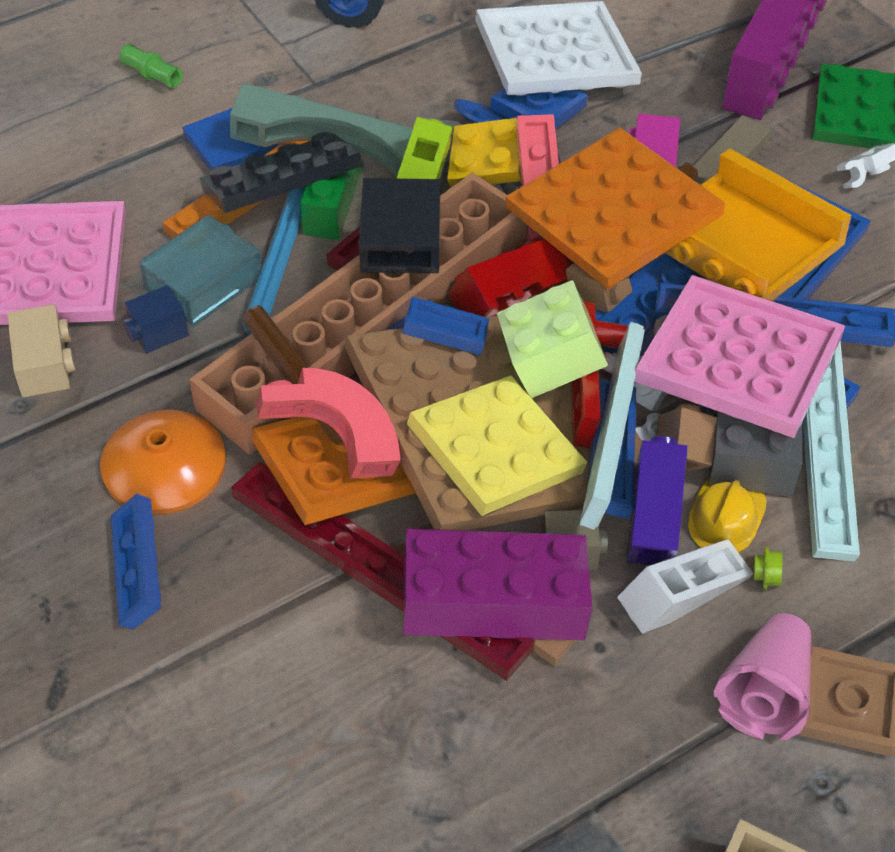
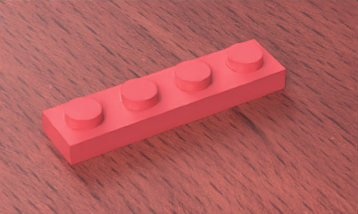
(535, 150)

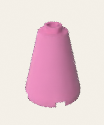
(769, 681)

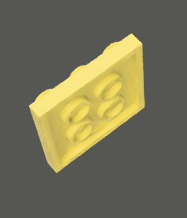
(496, 444)

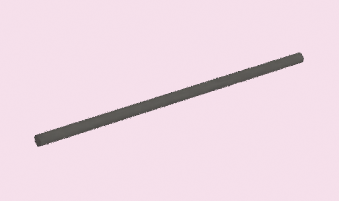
(693, 39)

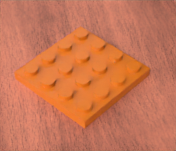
(614, 207)

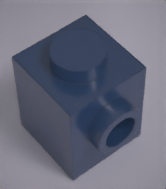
(155, 319)

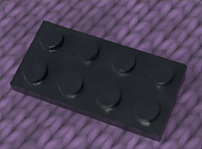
(279, 172)

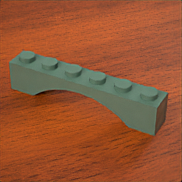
(274, 117)

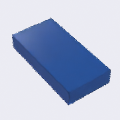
(446, 326)

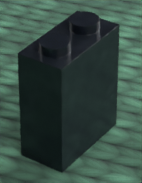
(400, 226)

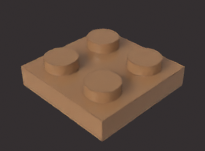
(851, 701)

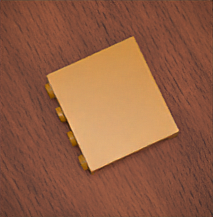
(767, 232)

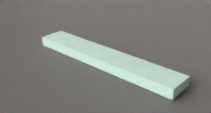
(612, 428)
(830, 469)

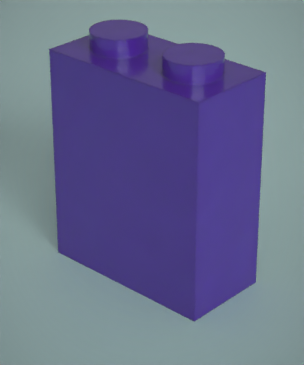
(657, 501)

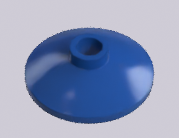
(476, 112)

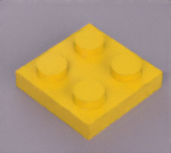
(486, 150)

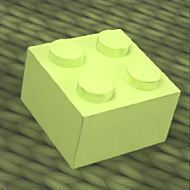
(551, 339)

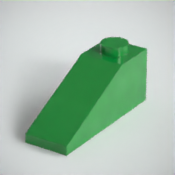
(328, 203)

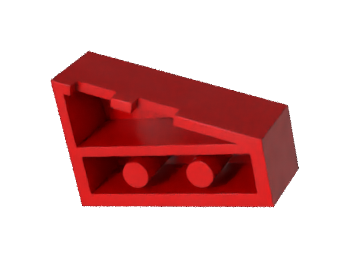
(509, 278)

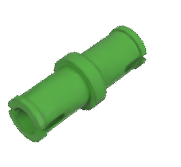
(151, 66)

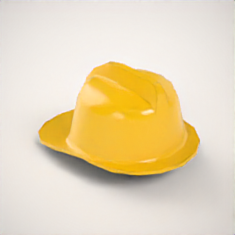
(726, 513)

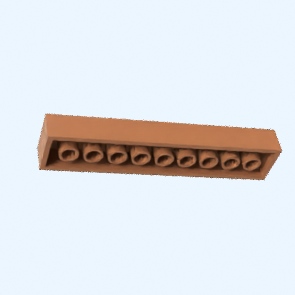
(349, 302)

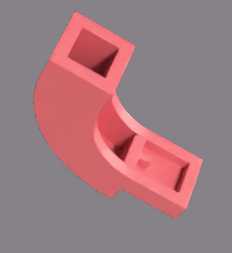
(346, 408)

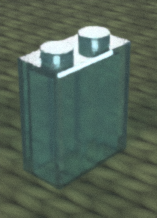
(203, 268)

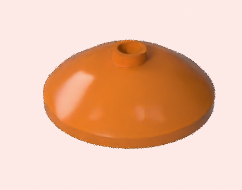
(171, 474)

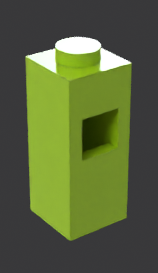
(426, 150)

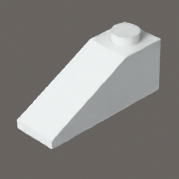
(682, 584)

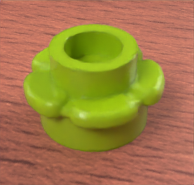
(768, 568)

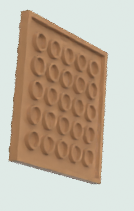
(415, 373)

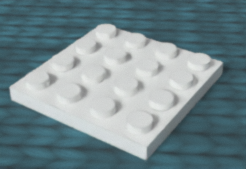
(557, 48)

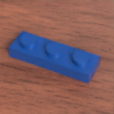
(135, 562)

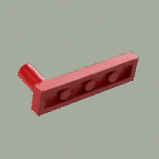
(586, 389)

